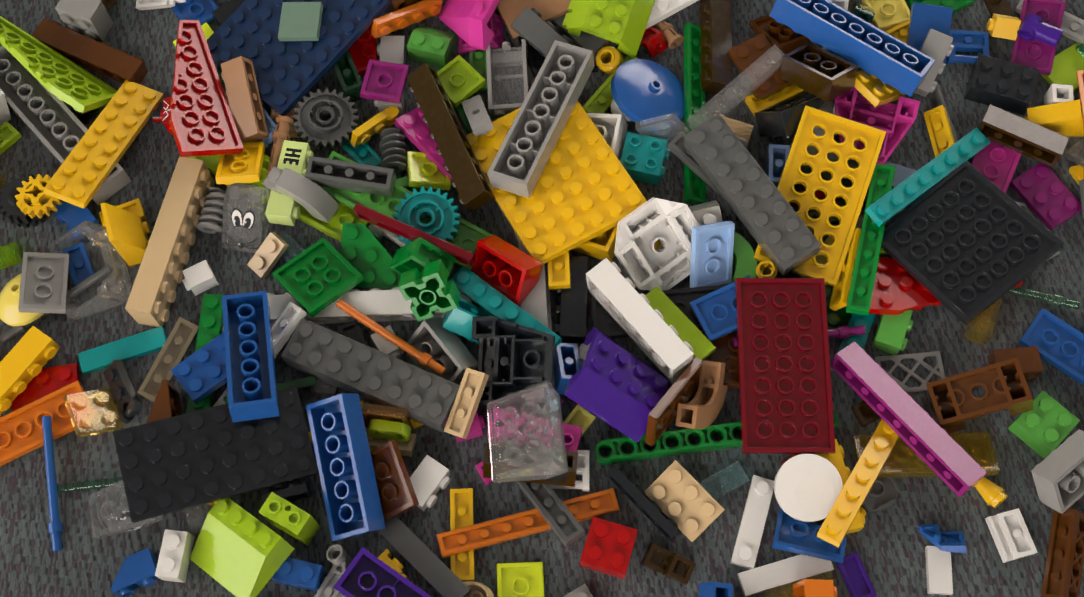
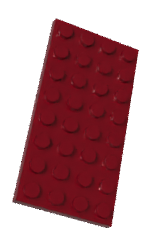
(784, 366)

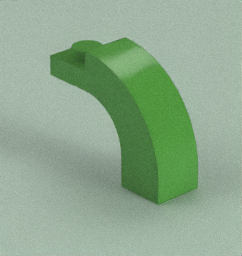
(743, 258)

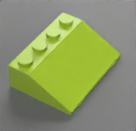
(238, 549)

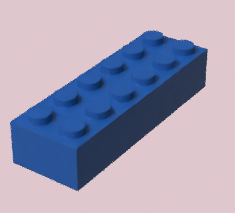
(249, 357)
(345, 466)

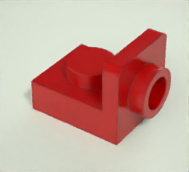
(653, 41)

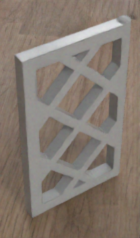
(896, 359)

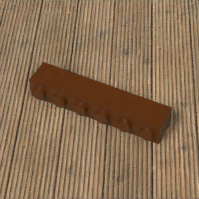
(90, 53)

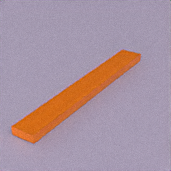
(522, 524)

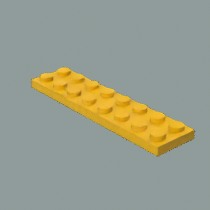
(103, 144)

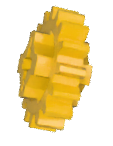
(34, 194)

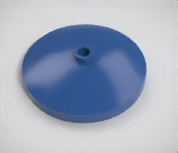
(647, 90)

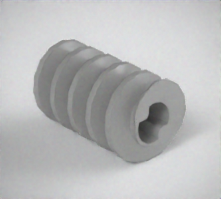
(212, 212)

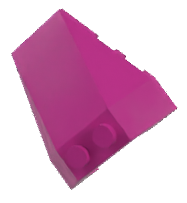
(470, 20)
(887, 117)

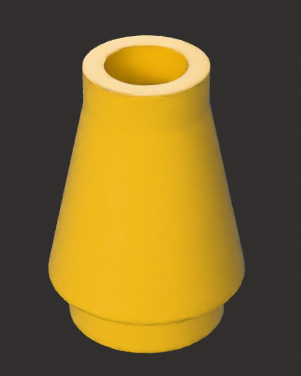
(766, 267)
(990, 492)

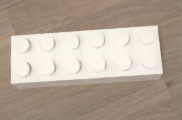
(639, 319)

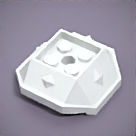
(635, 240)

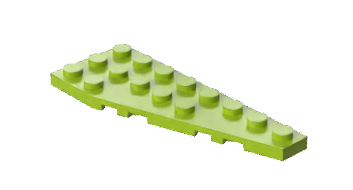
(54, 71)

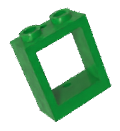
(417, 255)

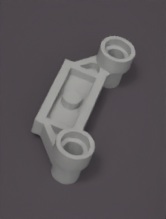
(341, 560)

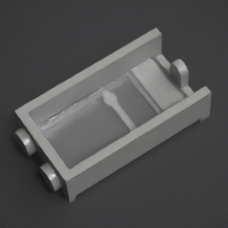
(506, 78)

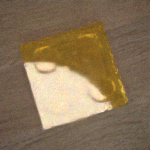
(92, 412)

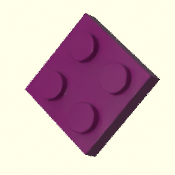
(384, 81)

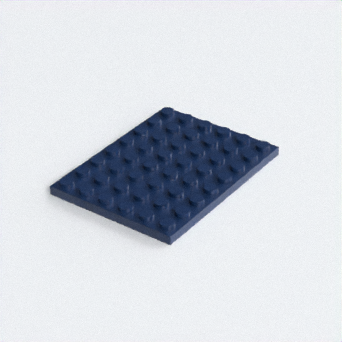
(290, 68)

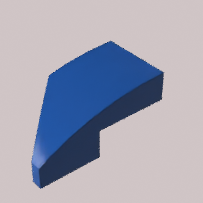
(944, 540)

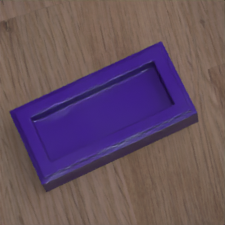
(855, 576)

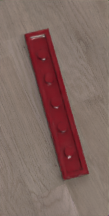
(412, 233)

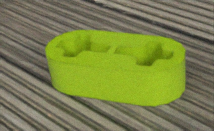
(389, 430)

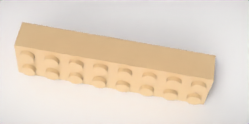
(170, 243)

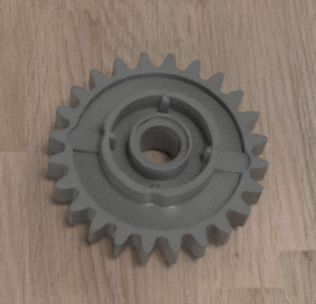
(325, 105)

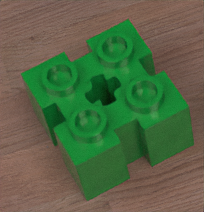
(429, 290)

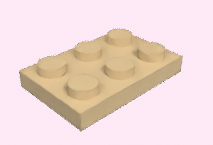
(684, 500)

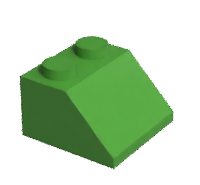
(431, 45)

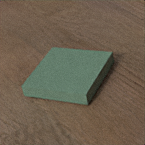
(300, 21)

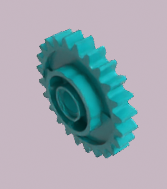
(431, 205)

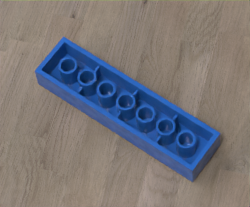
(856, 41)

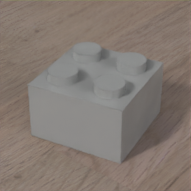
(86, 17)

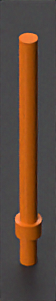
(424, 358)

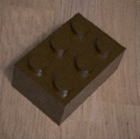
(818, 71)

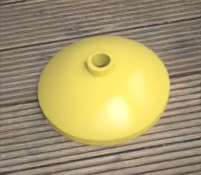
(9, 305)

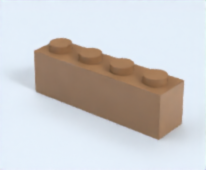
(244, 99)

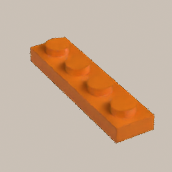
(404, 17)

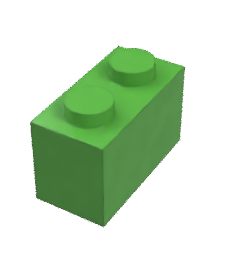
(891, 332)

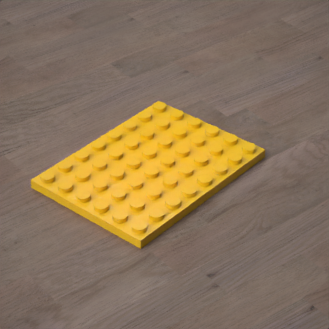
(577, 194)

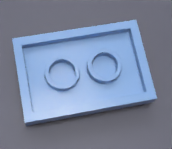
(712, 254)

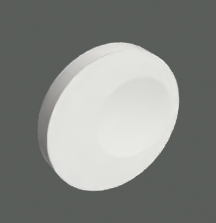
(807, 487)

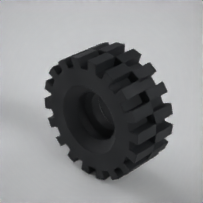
(8, 203)

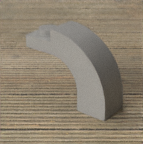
(303, 191)

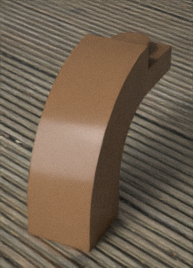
(708, 399)

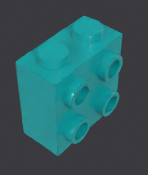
(644, 157)

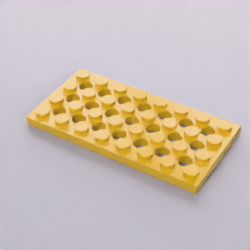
(854, 195)

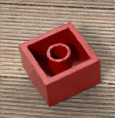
(608, 547)

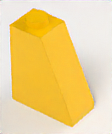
(1059, 117)

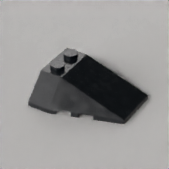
(511, 356)

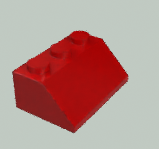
(506, 268)

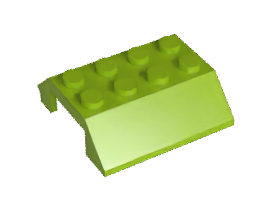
(612, 20)

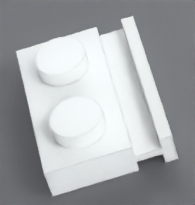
(1011, 535)

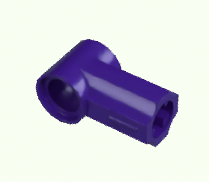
(1035, 28)

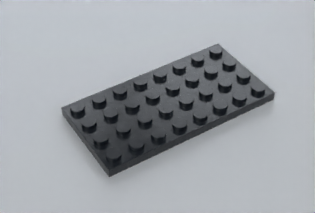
(211, 458)

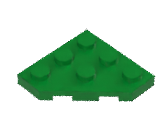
(368, 257)

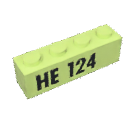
(280, 207)

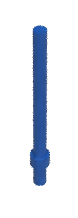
(55, 526)

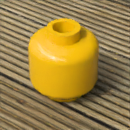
(608, 59)

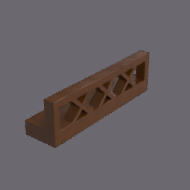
(1063, 556)

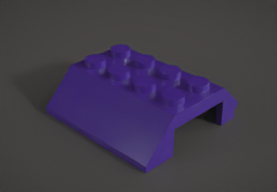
(616, 385)

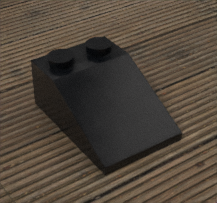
(785, 117)

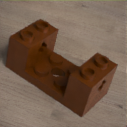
(1004, 390)

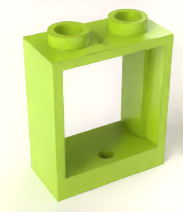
(289, 520)

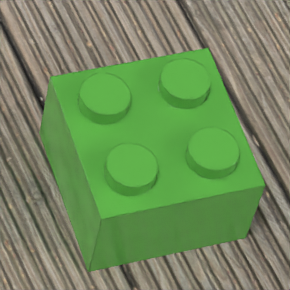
(1044, 425)

